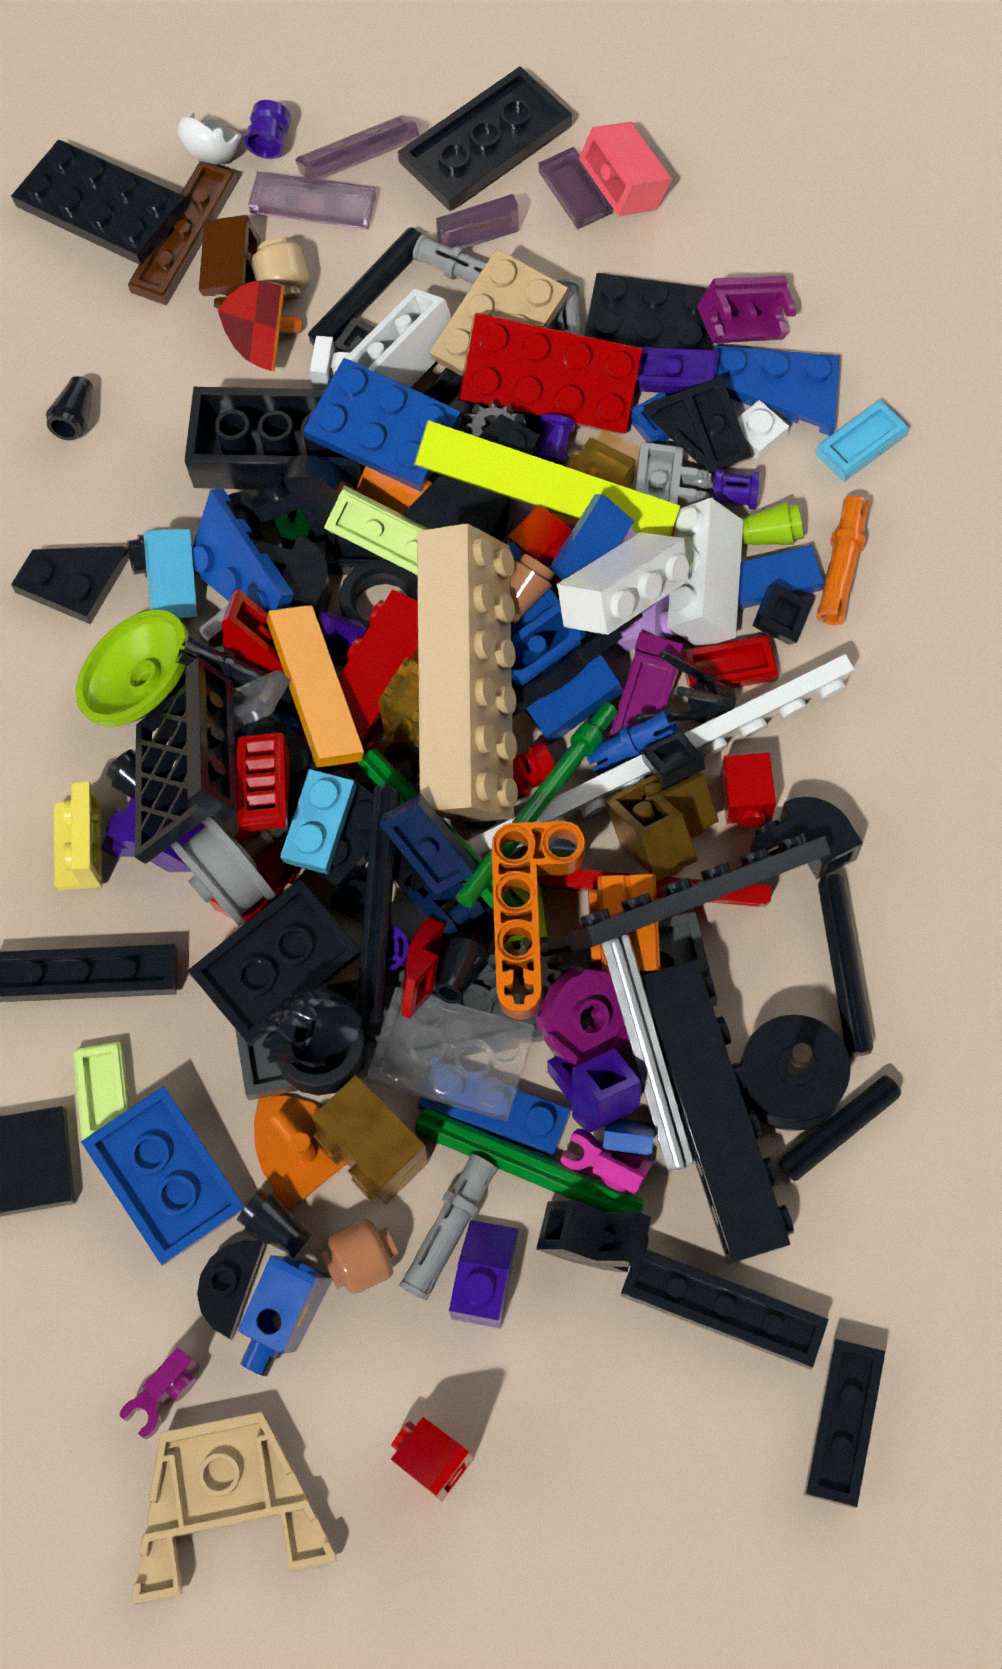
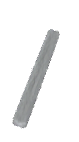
(648, 1052)

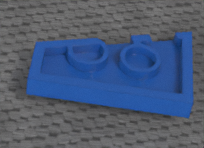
(788, 382)
(230, 560)

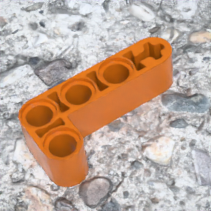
(524, 920)

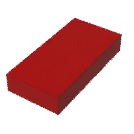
(735, 662)

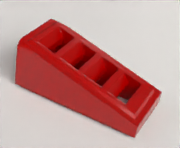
(258, 755)

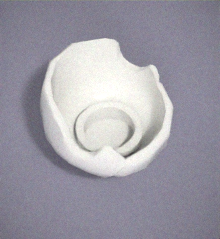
(208, 140)

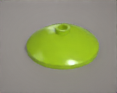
(132, 669)

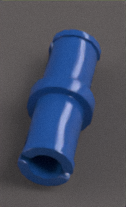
(631, 741)

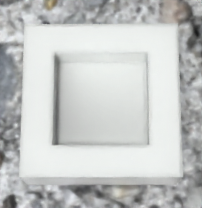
(762, 429)

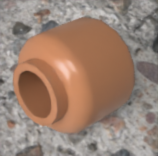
(359, 1256)

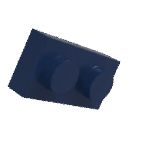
(428, 844)

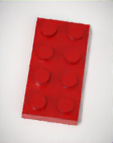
(549, 373)

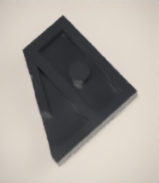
(71, 578)

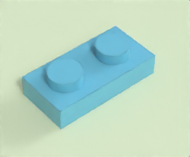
(318, 821)

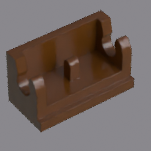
(227, 256)

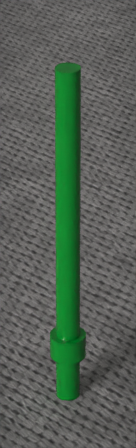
(583, 743)

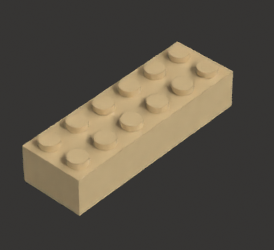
(466, 674)

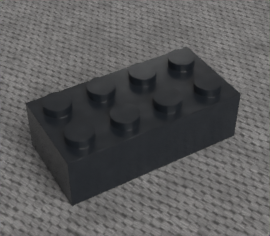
(250, 433)

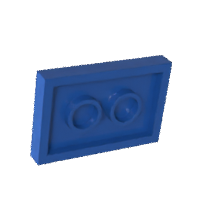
(376, 422)
(163, 1175)

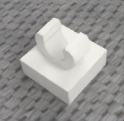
(324, 362)

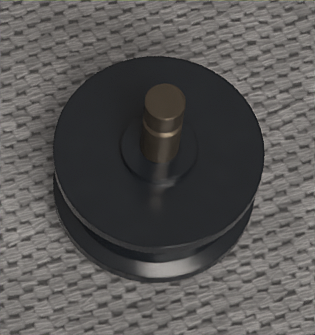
(794, 1072)

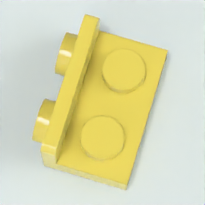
(78, 840)

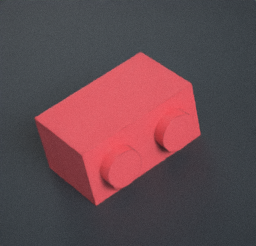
(624, 168)

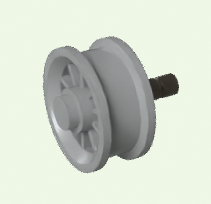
(227, 868)

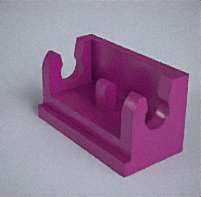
(746, 309)

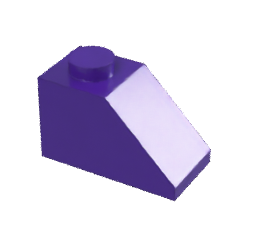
(483, 1274)

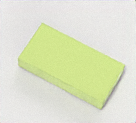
(100, 1085)

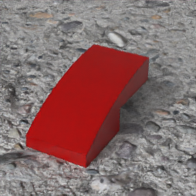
(421, 966)

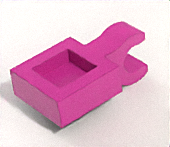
(618, 1169)

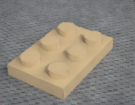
(501, 290)

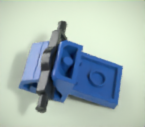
(558, 668)

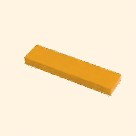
(315, 686)

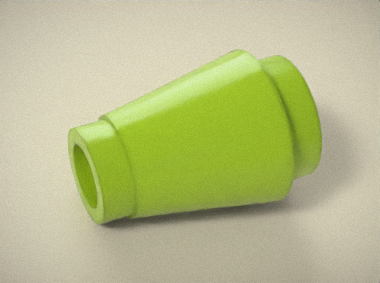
(773, 526)

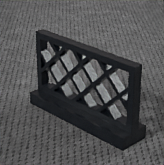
(206, 760)

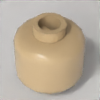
(282, 264)

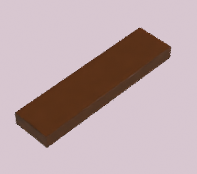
(167, 264)

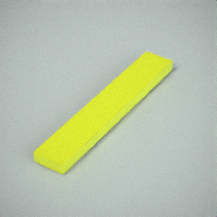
(535, 479)

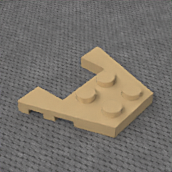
(219, 1479)

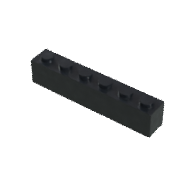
(715, 1115)

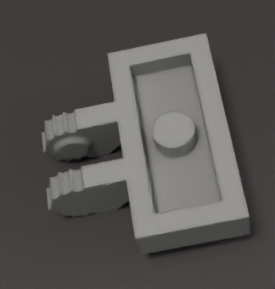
(662, 473)

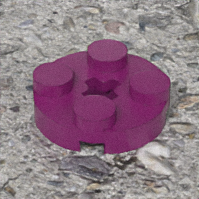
(562, 1011)

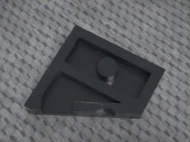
(702, 424)

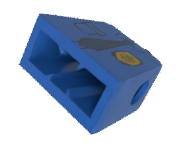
(292, 1292)

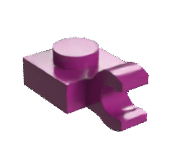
(169, 1382)

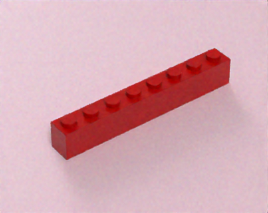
(363, 680)

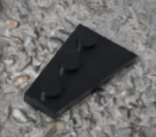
(456, 502)

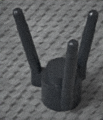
(705, 698)

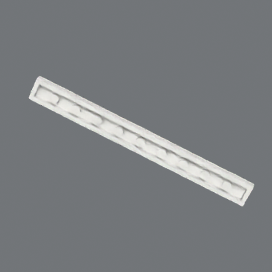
(706, 738)

